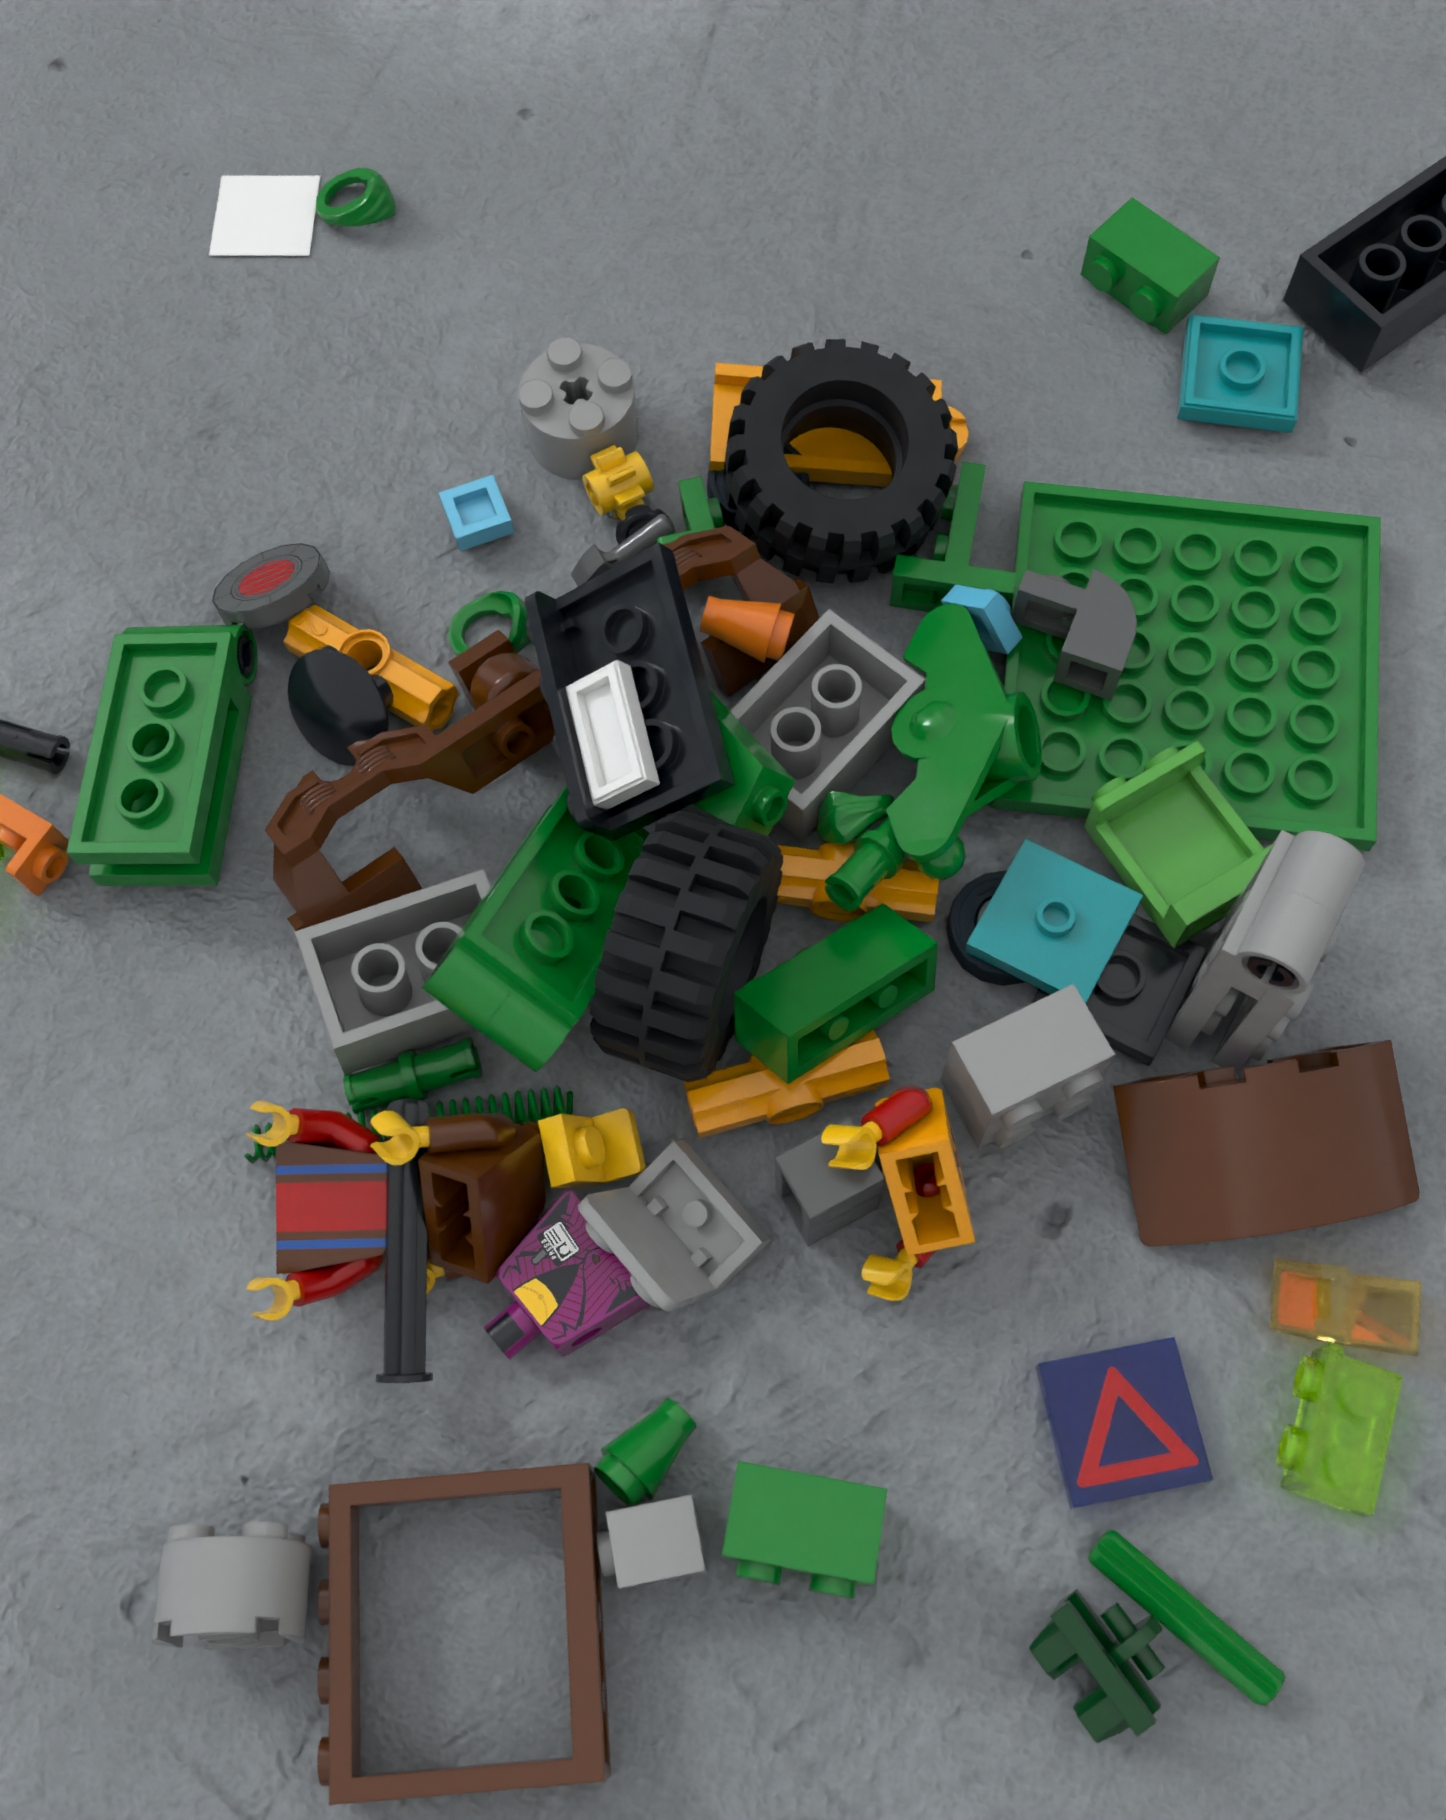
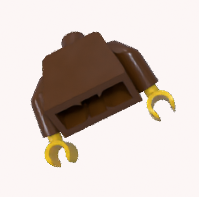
(477, 1186)

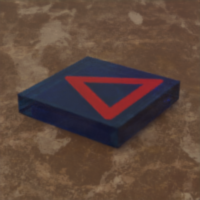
(1123, 1423)

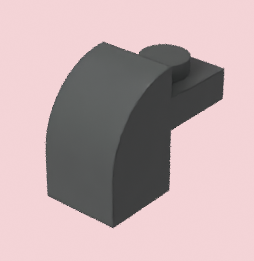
(1094, 622)

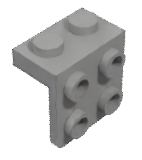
(675, 1229)

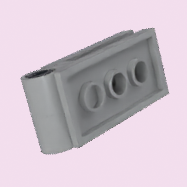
(1270, 946)

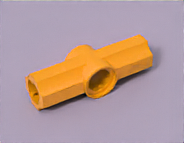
(417, 692)
(804, 877)
(756, 1094)

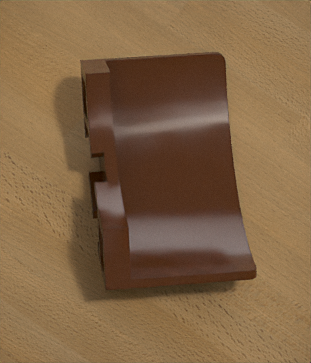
(1270, 1151)

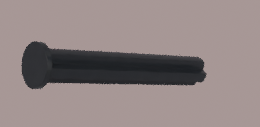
(405, 1263)

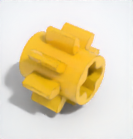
(617, 481)

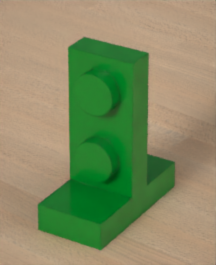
(925, 582)

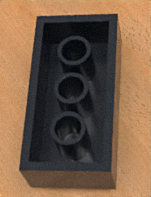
(1378, 273)

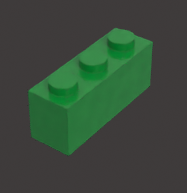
(834, 992)

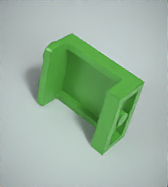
(1175, 842)

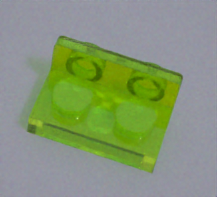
(1339, 1430)

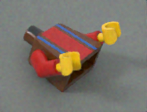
(326, 1205)

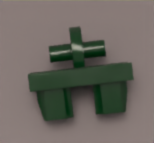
(1121, 1693)

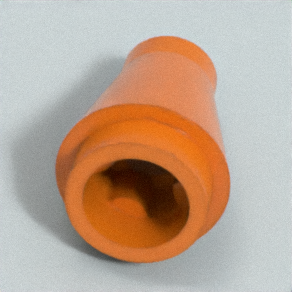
(749, 626)

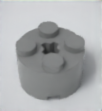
(577, 404)
(233, 1588)

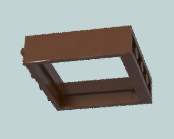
(339, 1608)

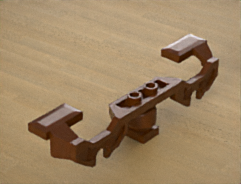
(504, 730)

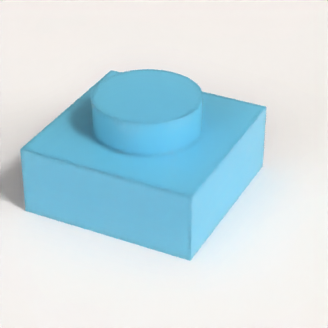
(476, 512)
(990, 615)

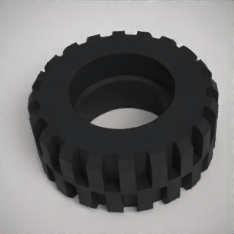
(854, 393)
(684, 944)

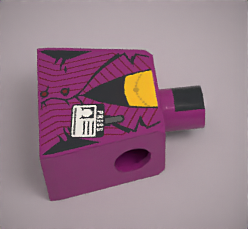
(562, 1286)

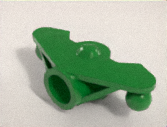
(963, 735)

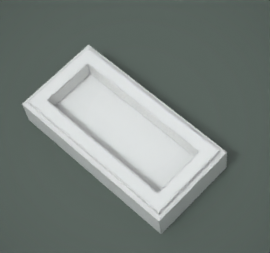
(612, 735)

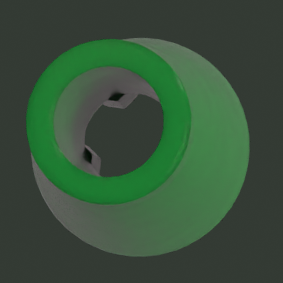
(643, 1454)

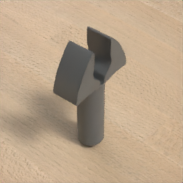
(597, 562)

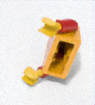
(921, 1176)

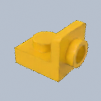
(591, 1150)

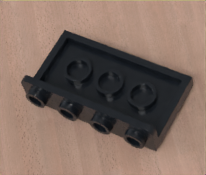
(644, 621)

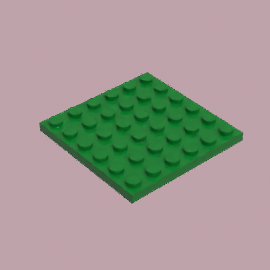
(1244, 640)

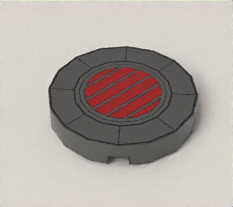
(271, 586)

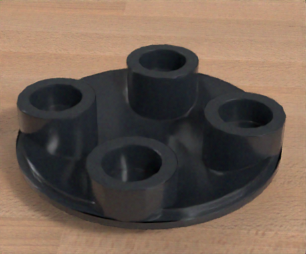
(337, 702)

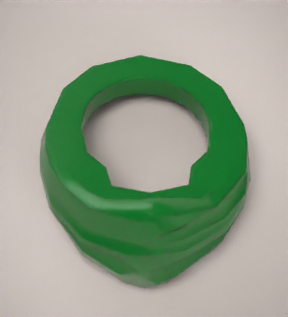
(373, 207)
(499, 603)
(847, 816)

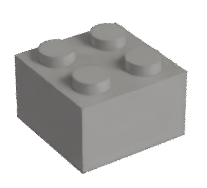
(1027, 1068)

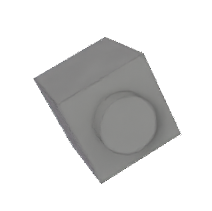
(652, 1543)

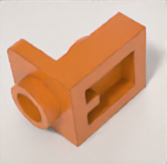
(37, 845)

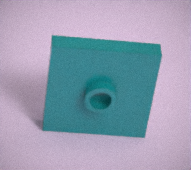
(1240, 373)
(1053, 922)

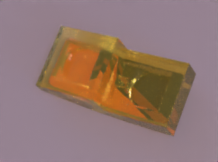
(1346, 1308)

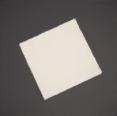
(264, 215)

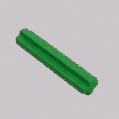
(1187, 1618)

